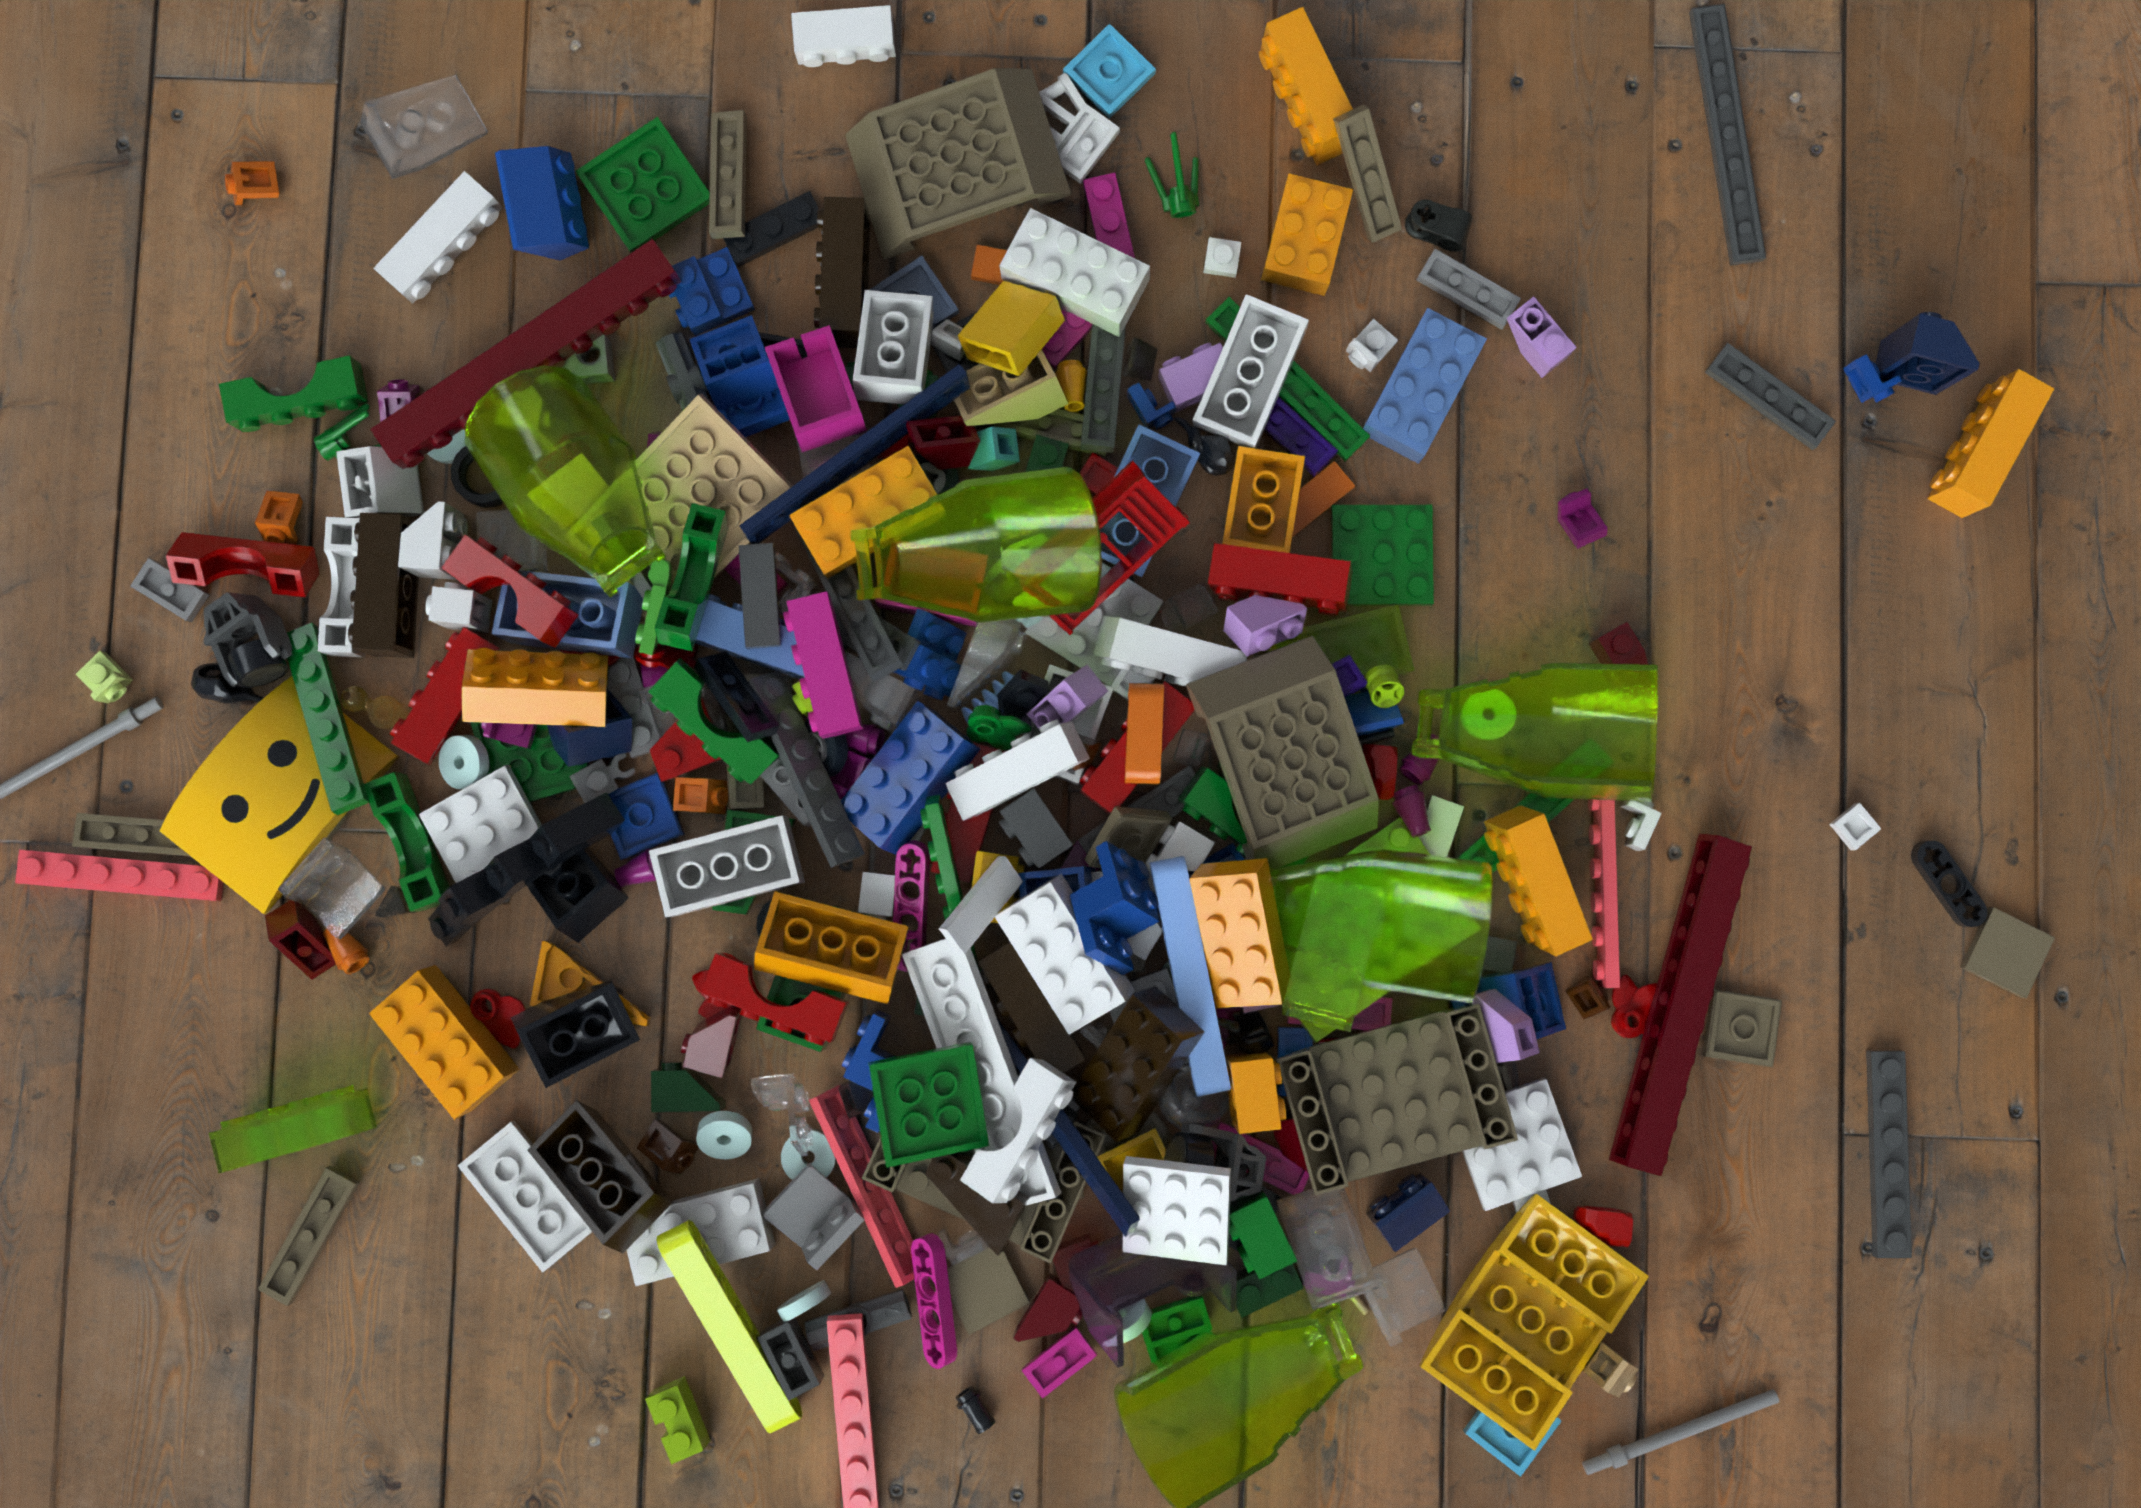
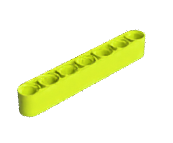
(727, 1323)

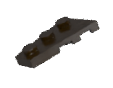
(990, 1220)

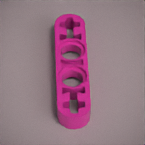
(913, 906)
(937, 1340)

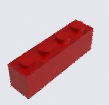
(440, 704)
(969, 834)

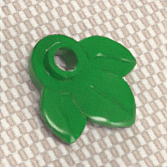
(997, 730)

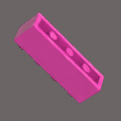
(824, 665)

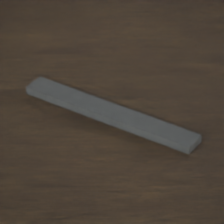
(1727, 134)

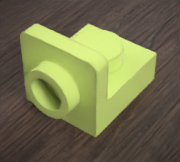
(104, 678)

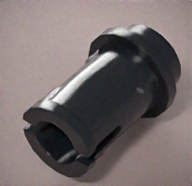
(974, 1408)

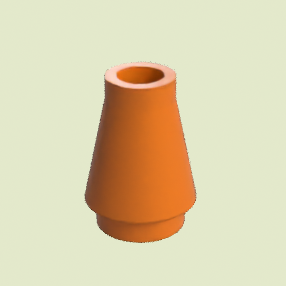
(347, 952)

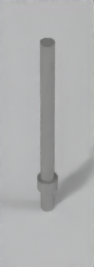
(126, 720)
(1617, 1456)

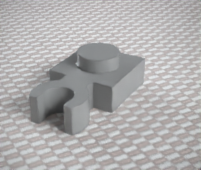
(599, 778)

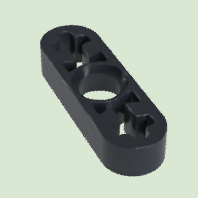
(1954, 909)

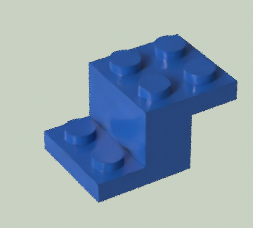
(740, 376)
(1114, 908)
(1531, 991)
(867, 1051)

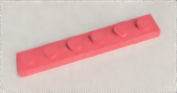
(117, 875)
(1604, 899)
(874, 1202)
(853, 1411)

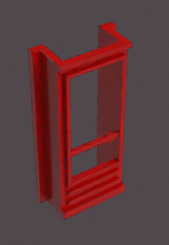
(1148, 512)

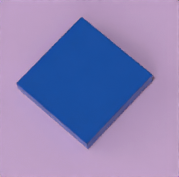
(647, 816)

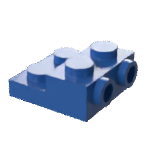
(710, 291)
(936, 656)

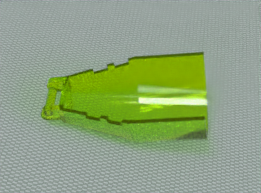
(564, 472)
(990, 549)
(1552, 730)
(1429, 923)
(1231, 1401)

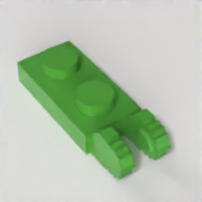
(660, 576)

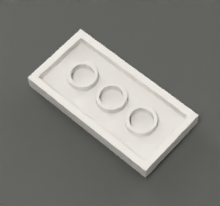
(524, 1196)

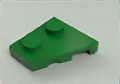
(1175, 1325)

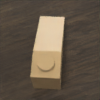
(1611, 1370)

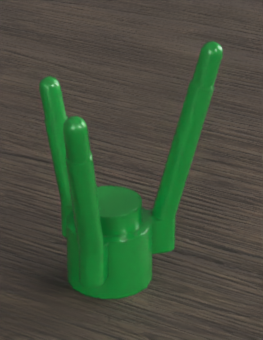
(1181, 200)
(335, 438)

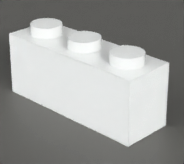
(843, 35)

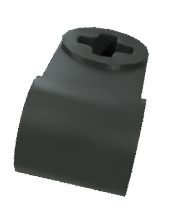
(1442, 225)

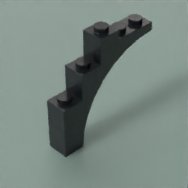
(517, 867)

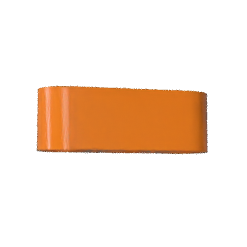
(1144, 733)

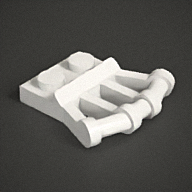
(1087, 133)

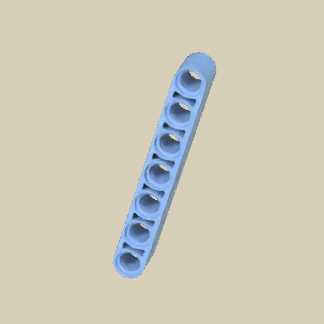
(1190, 972)

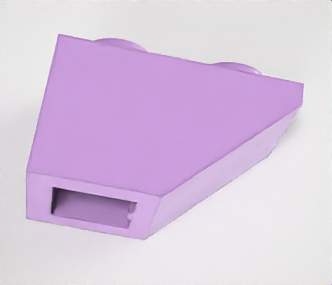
(1539, 337)
(1187, 378)
(1263, 622)
(1069, 698)
(1507, 1026)

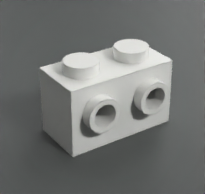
(459, 607)

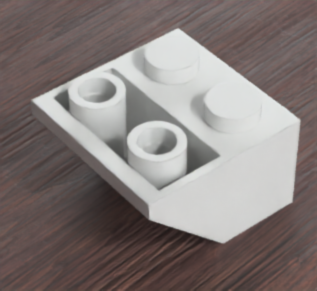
(377, 485)
(431, 541)

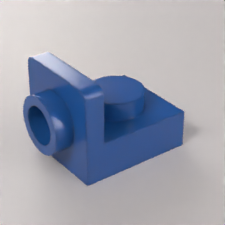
(1866, 381)
(1144, 406)

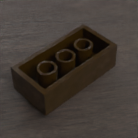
(843, 266)
(383, 592)
(1029, 1009)
(1136, 1063)
(599, 1176)

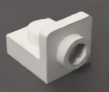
(1370, 346)
(1640, 829)

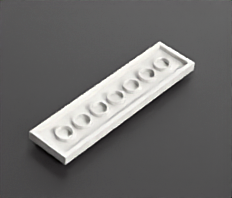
(962, 1013)

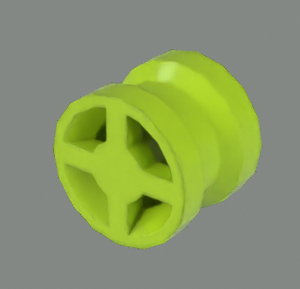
(1384, 686)

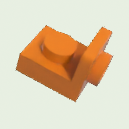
(252, 180)
(278, 517)
(700, 795)

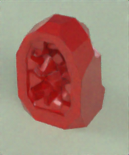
(1382, 767)
(1607, 1224)

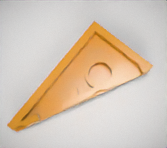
(561, 974)

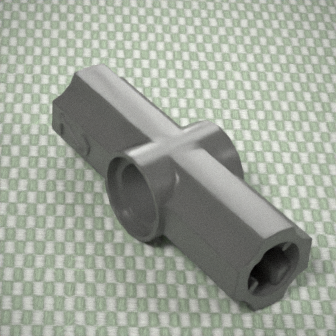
(683, 375)
(879, 1311)

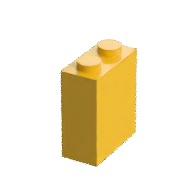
(1011, 327)

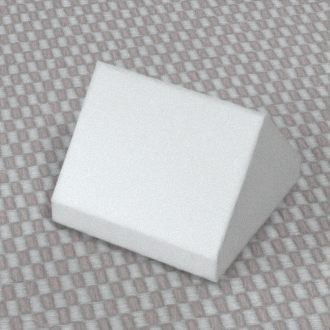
(946, 339)

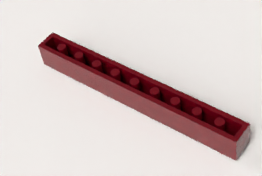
(545, 340)
(1680, 1003)

